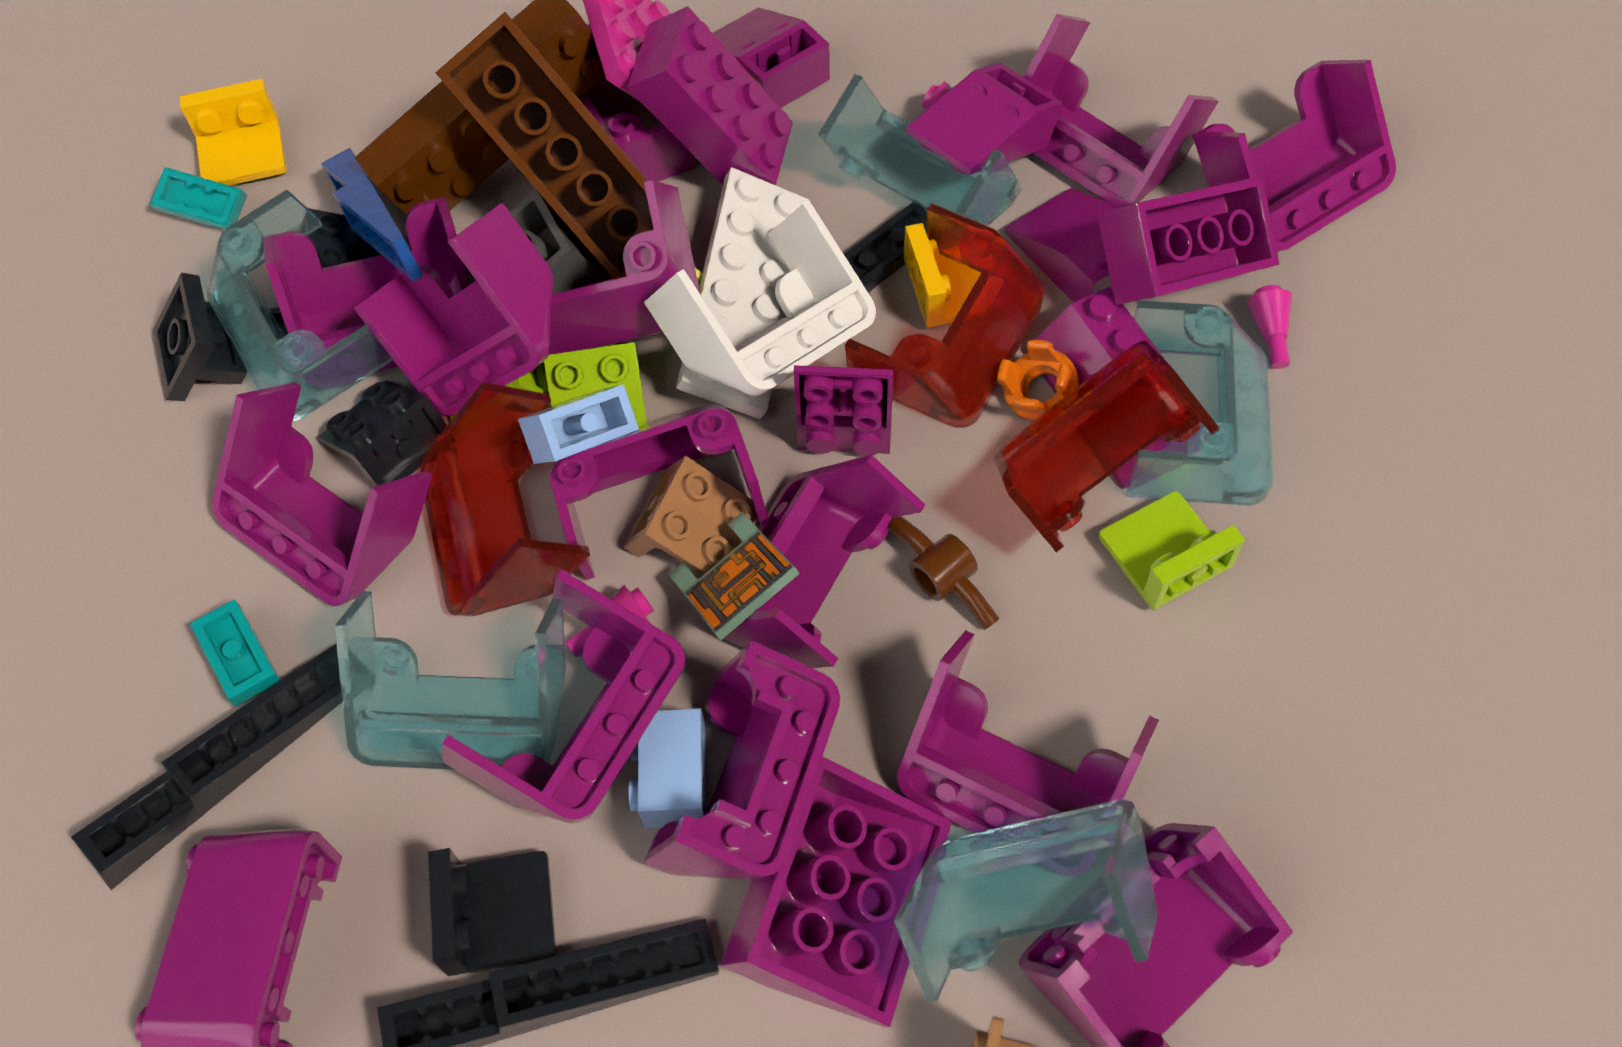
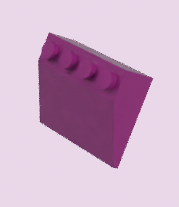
(829, 914)

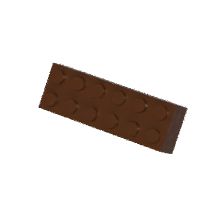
(551, 139)
(442, 148)

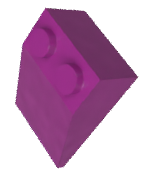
(1066, 242)

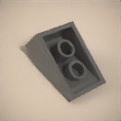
(557, 244)

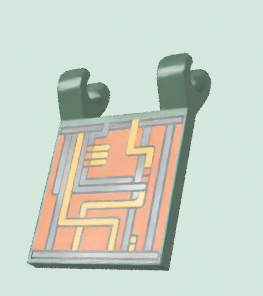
(738, 581)

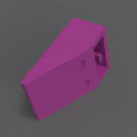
(778, 53)
(987, 113)
(843, 409)

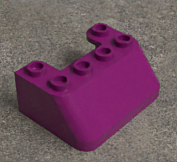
(1319, 163)
(326, 297)
(478, 335)

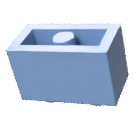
(578, 424)
(670, 769)

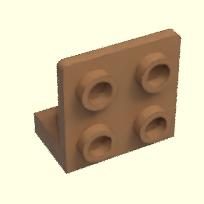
(690, 517)

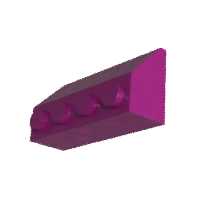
(1091, 336)

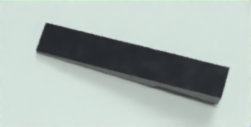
(210, 770)
(552, 990)

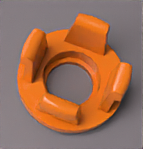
(1038, 361)

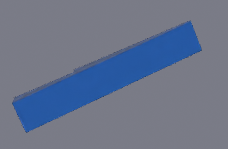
(368, 213)

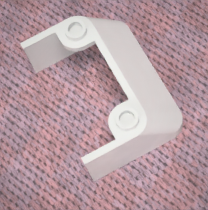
(820, 301)

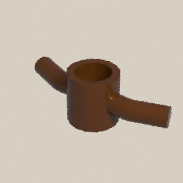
(944, 569)

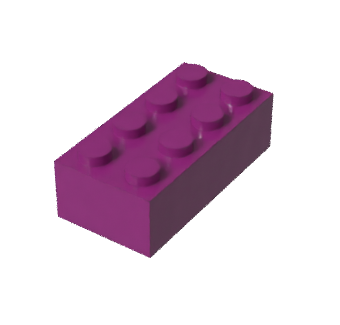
(709, 99)
(1187, 239)

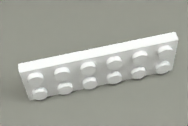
(742, 277)

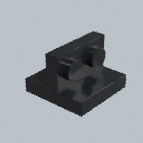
(193, 342)

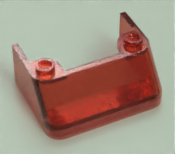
(959, 374)
(1094, 435)
(479, 511)

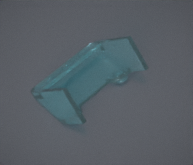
(877, 146)
(253, 329)
(1237, 459)
(404, 716)
(1026, 882)

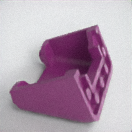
(780, 732)
(1205, 923)
(236, 939)

